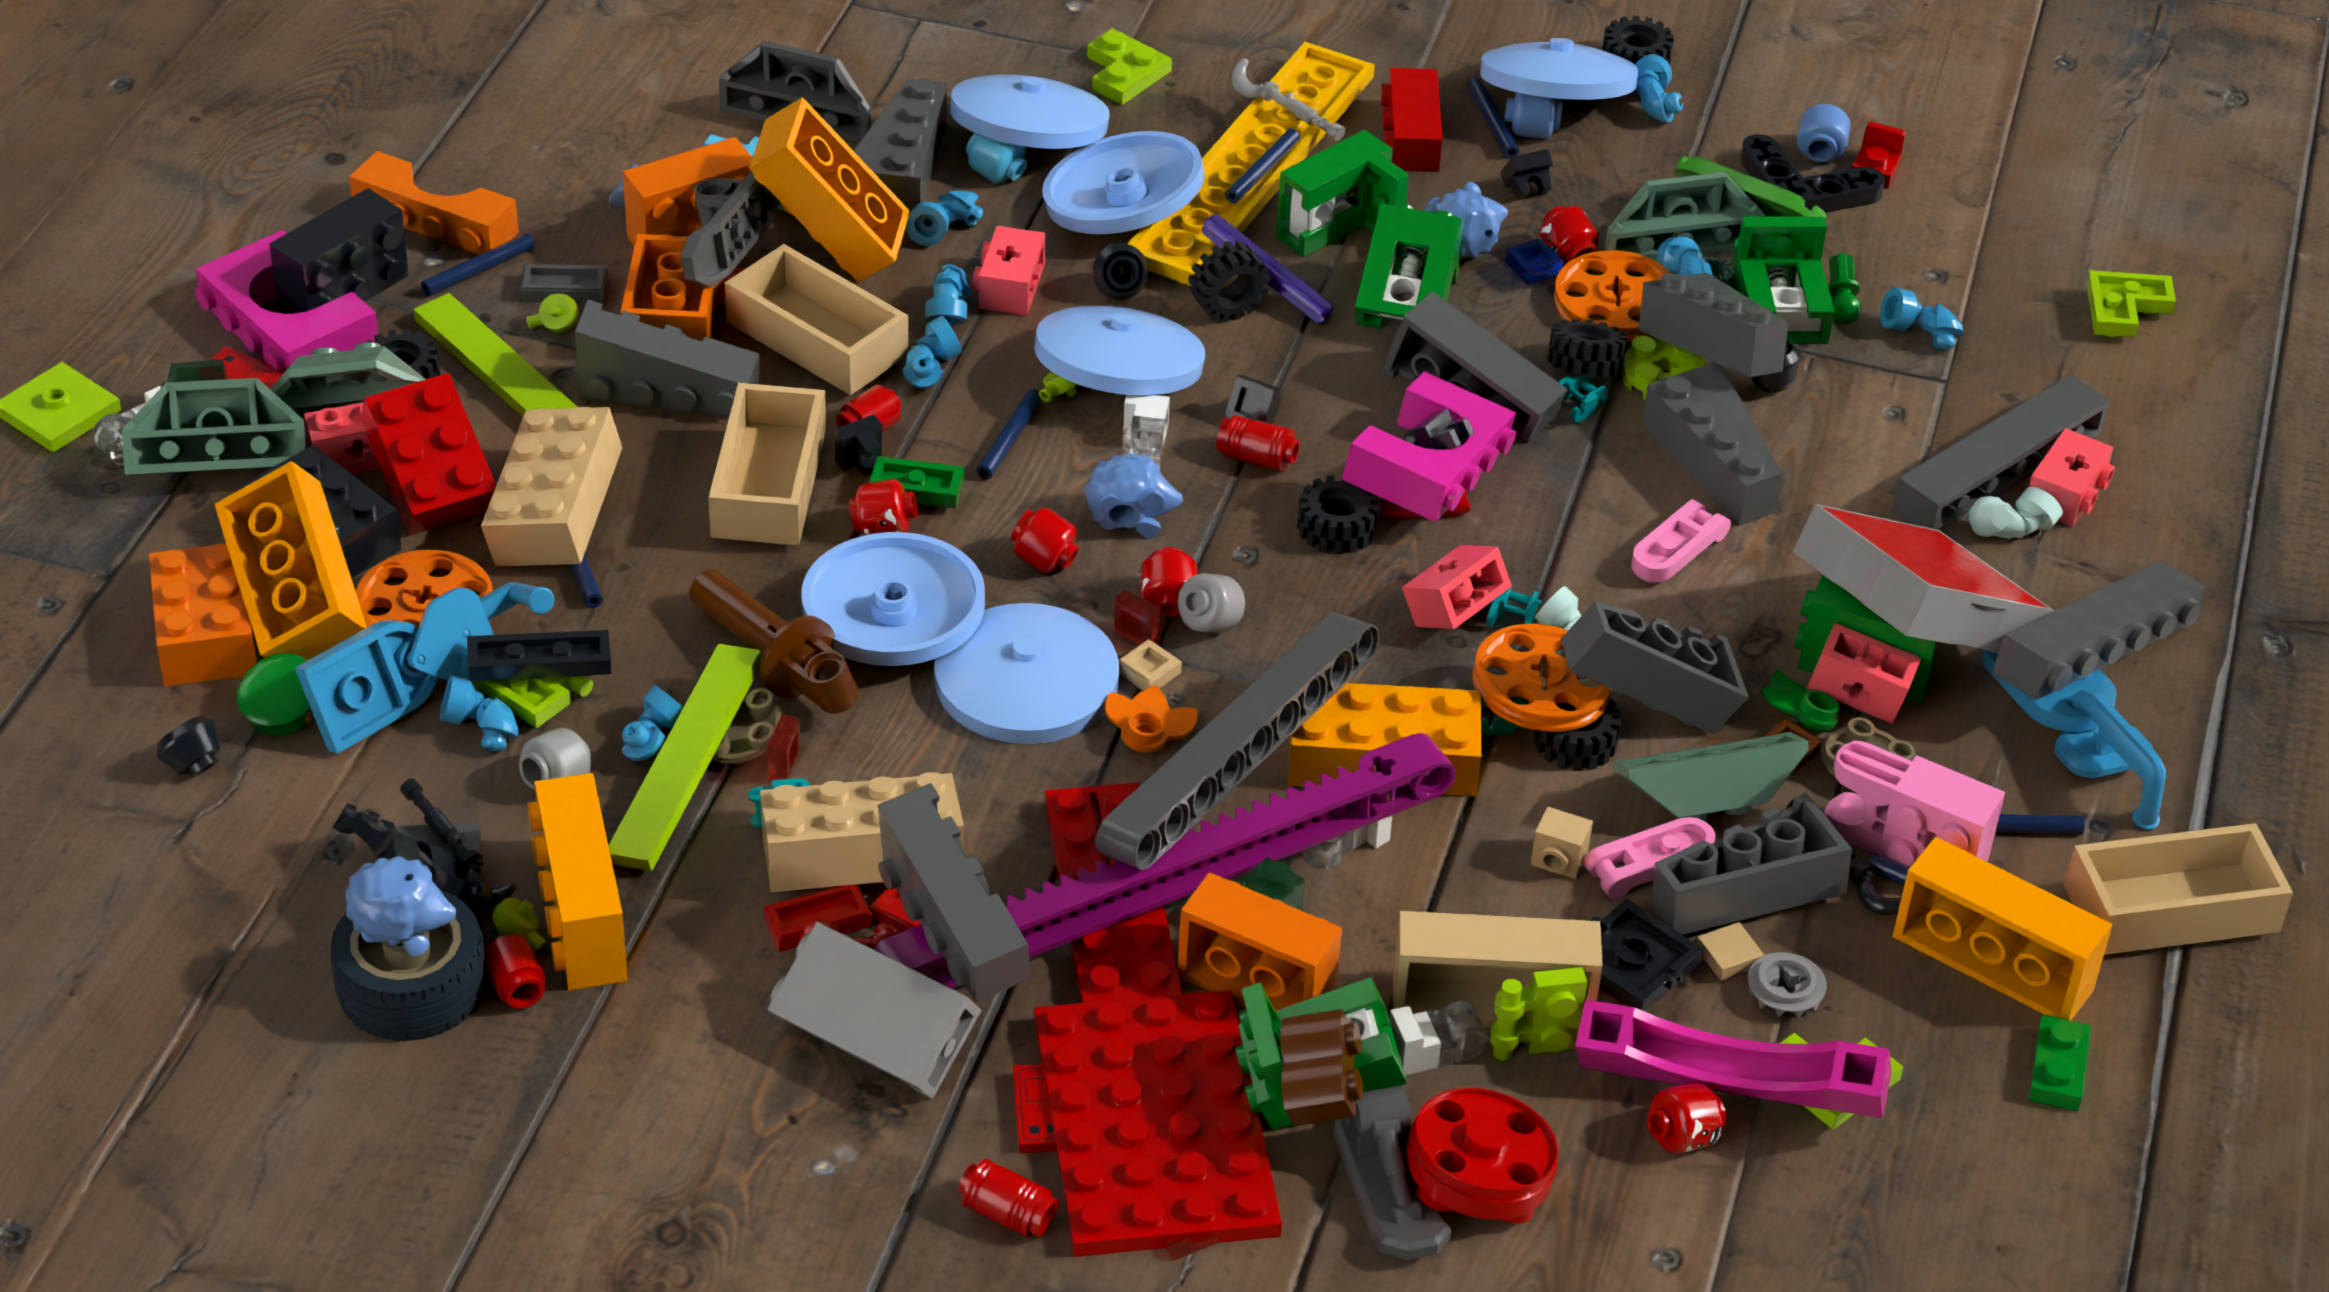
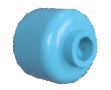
(995, 159)

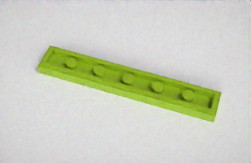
(488, 356)
(684, 757)

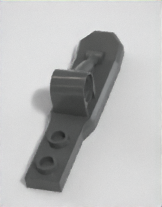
(731, 222)
(1377, 1168)

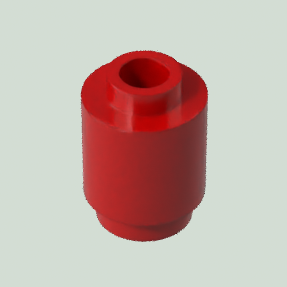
(877, 401)
(515, 971)

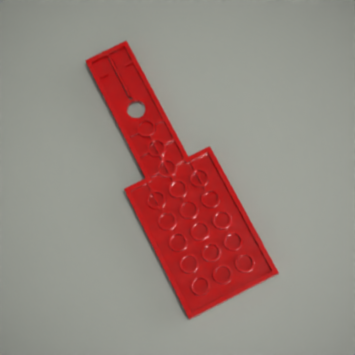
(1145, 1079)

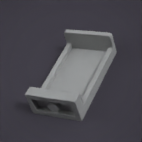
(874, 1008)

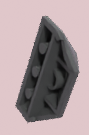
(780, 74)

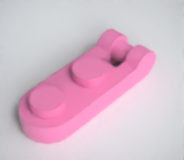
(1677, 542)
(1641, 852)

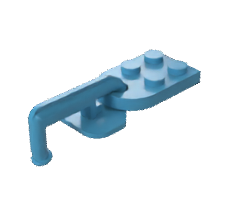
(366, 677)
(2095, 736)

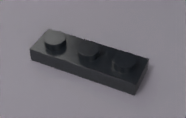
(538, 655)

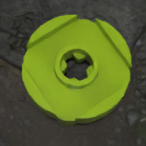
(1649, 356)

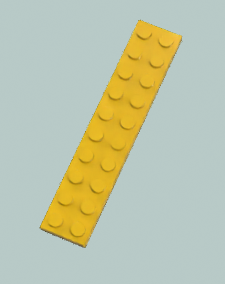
(1315, 77)

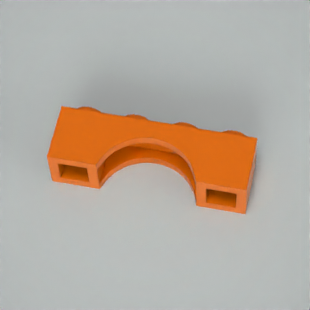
(467, 220)

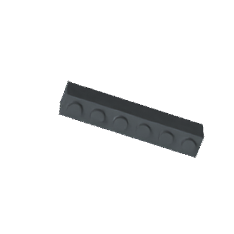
(1997, 454)
(2098, 629)

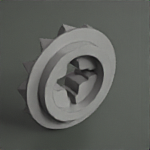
(1797, 973)

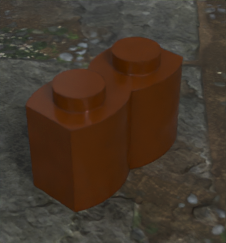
(1319, 1067)

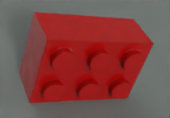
(428, 453)

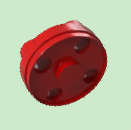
(1481, 1155)

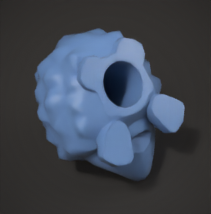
(1479, 217)
(1130, 494)
(396, 903)

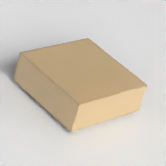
(1149, 666)
(1729, 951)

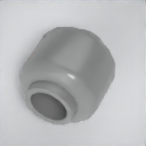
(1216, 603)
(554, 756)

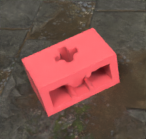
(1010, 270)
(342, 437)
(2074, 473)
(1456, 586)
(1864, 673)

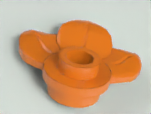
(1148, 719)

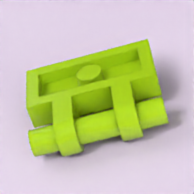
(535, 698)
(1553, 1013)

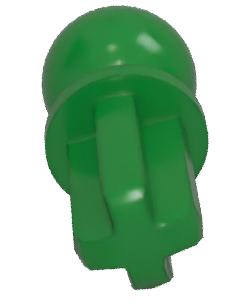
(1844, 288)

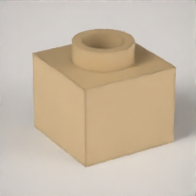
(1561, 842)

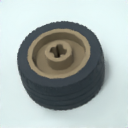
(406, 994)

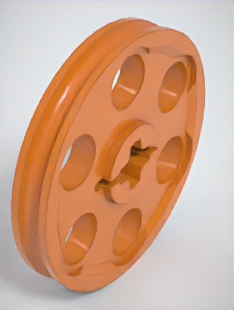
(1599, 289)
(411, 597)
(1525, 681)

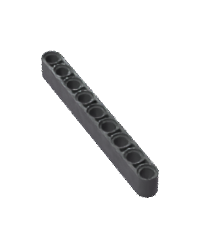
(1236, 741)

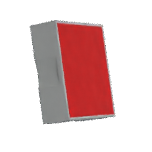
(1916, 578)

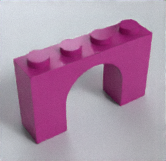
(243, 282)
(1427, 478)

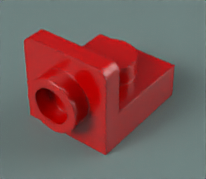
(1881, 150)

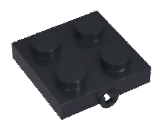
(1642, 956)

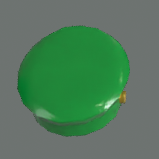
(273, 696)

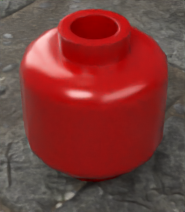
(1045, 540)

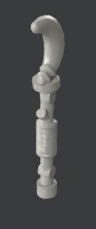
(1270, 91)

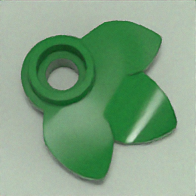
(1812, 707)

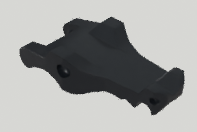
(389, 843)

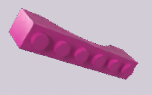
(1812, 1074)

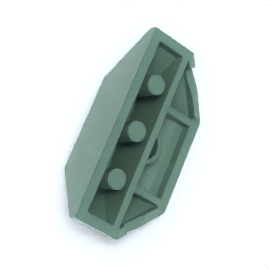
(1695, 207)
(341, 377)
(211, 428)
(1717, 776)

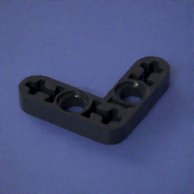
(1853, 186)

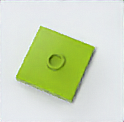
(57, 406)

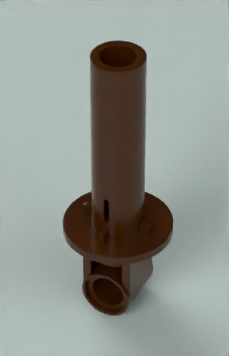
(795, 654)

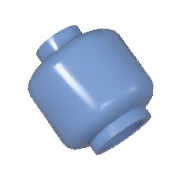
(1533, 115)
(1823, 133)

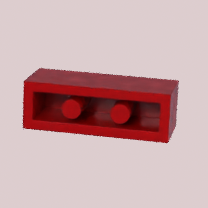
(1412, 118)

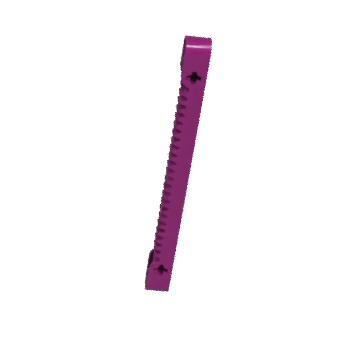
(1407, 768)

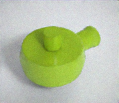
(556, 313)
(1055, 386)
(518, 918)

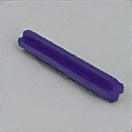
(1281, 278)

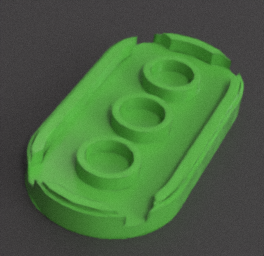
(1770, 198)

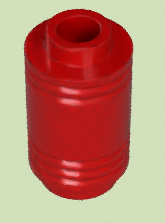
(1257, 442)
(1008, 1198)

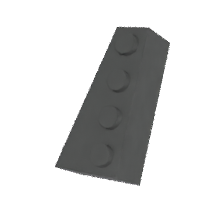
(907, 139)
(1714, 323)
(1458, 350)
(657, 366)
(1714, 440)
(1657, 665)
(1753, 870)
(949, 895)

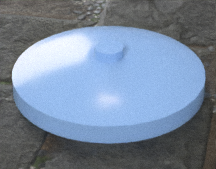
(1559, 70)
(1029, 111)
(1123, 182)
(1119, 350)
(895, 597)
(1028, 675)

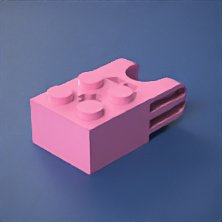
(1909, 804)

